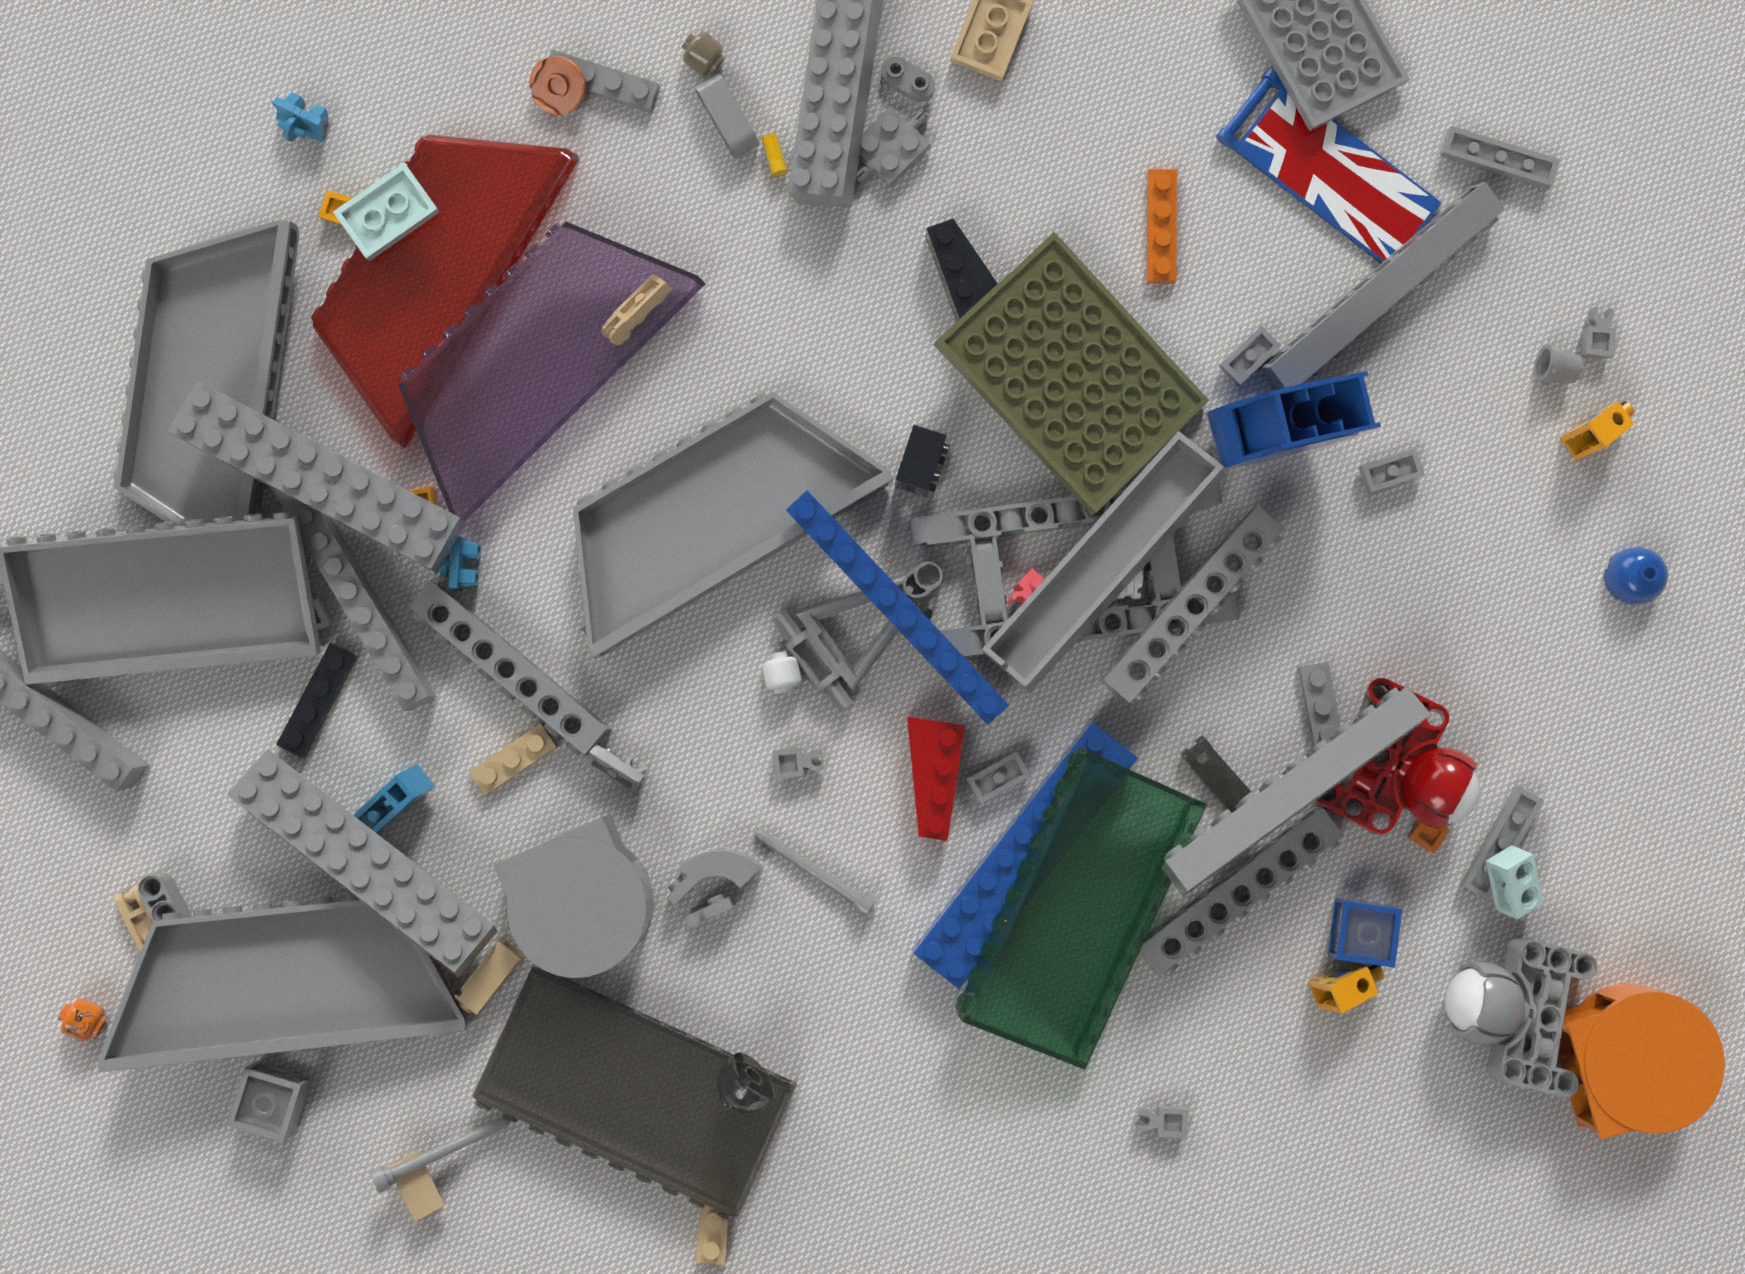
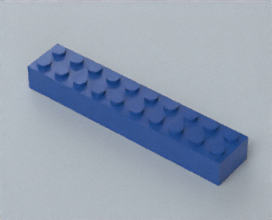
(958, 932)

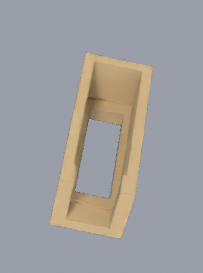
(489, 976)

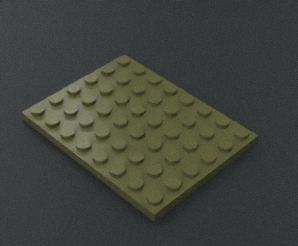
(1071, 373)

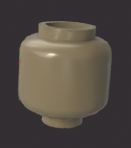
(702, 53)

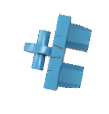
(298, 121)
(458, 575)

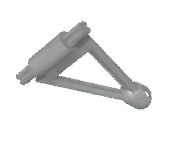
(819, 653)

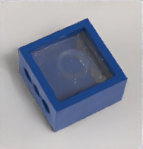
(1365, 932)

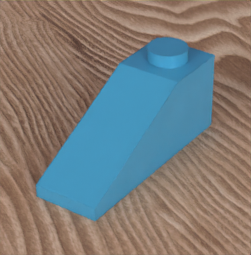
(395, 798)

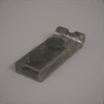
(1216, 774)

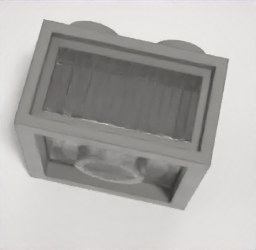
(269, 1101)

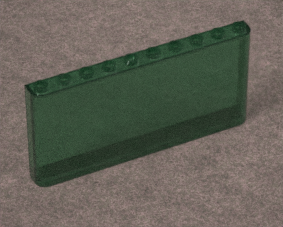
(1078, 909)

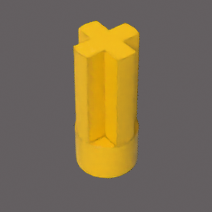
(774, 154)

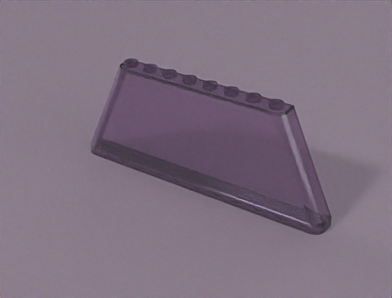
(529, 358)

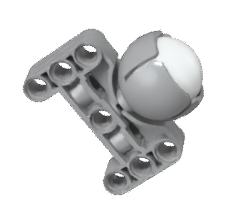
(1506, 1008)

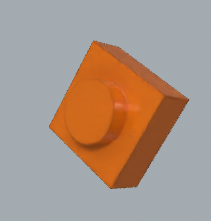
(1427, 837)

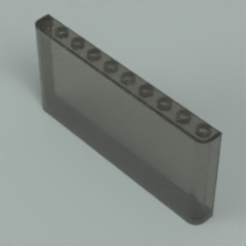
(628, 1092)

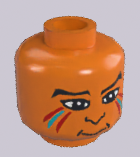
(82, 1020)

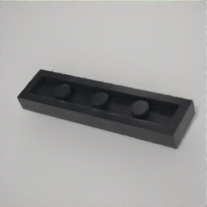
(317, 700)

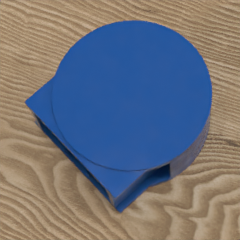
(1291, 420)

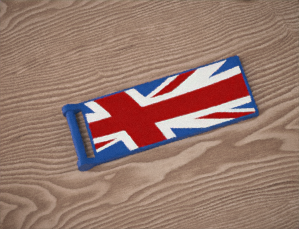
(1331, 173)

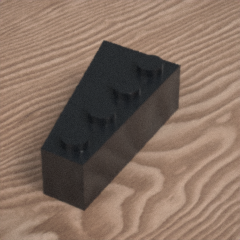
(959, 267)

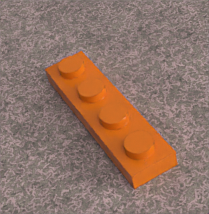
(1161, 226)

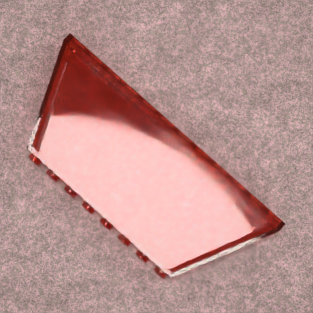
(406, 297)

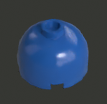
(1636, 575)

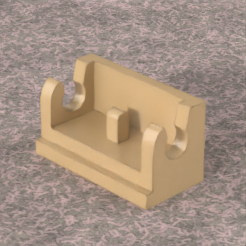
(418, 1190)

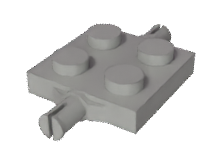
(892, 146)

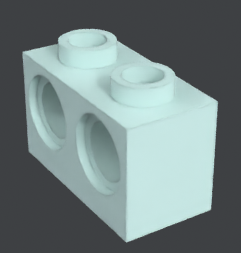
(1514, 882)

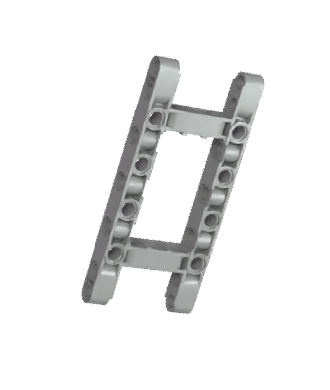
(1060, 513)

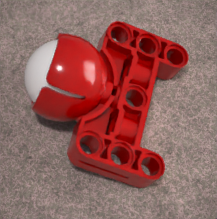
(1431, 783)

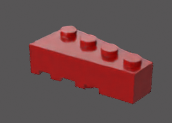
(935, 765)

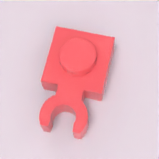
(1025, 587)

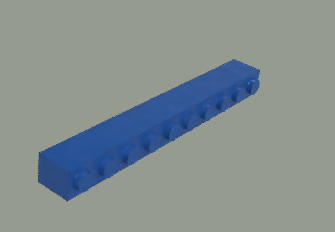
(897, 607)

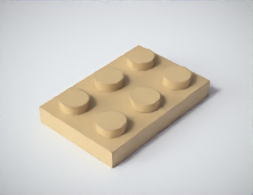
(990, 36)

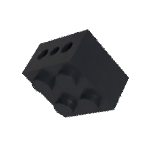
(920, 460)

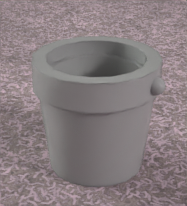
(1557, 365)

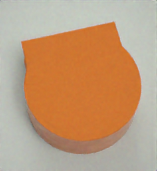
(1640, 1060)

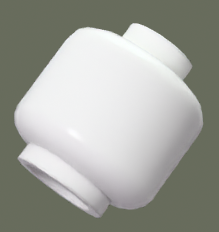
(782, 673)

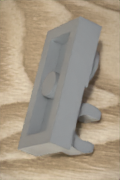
(606, 763)

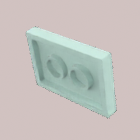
(386, 212)

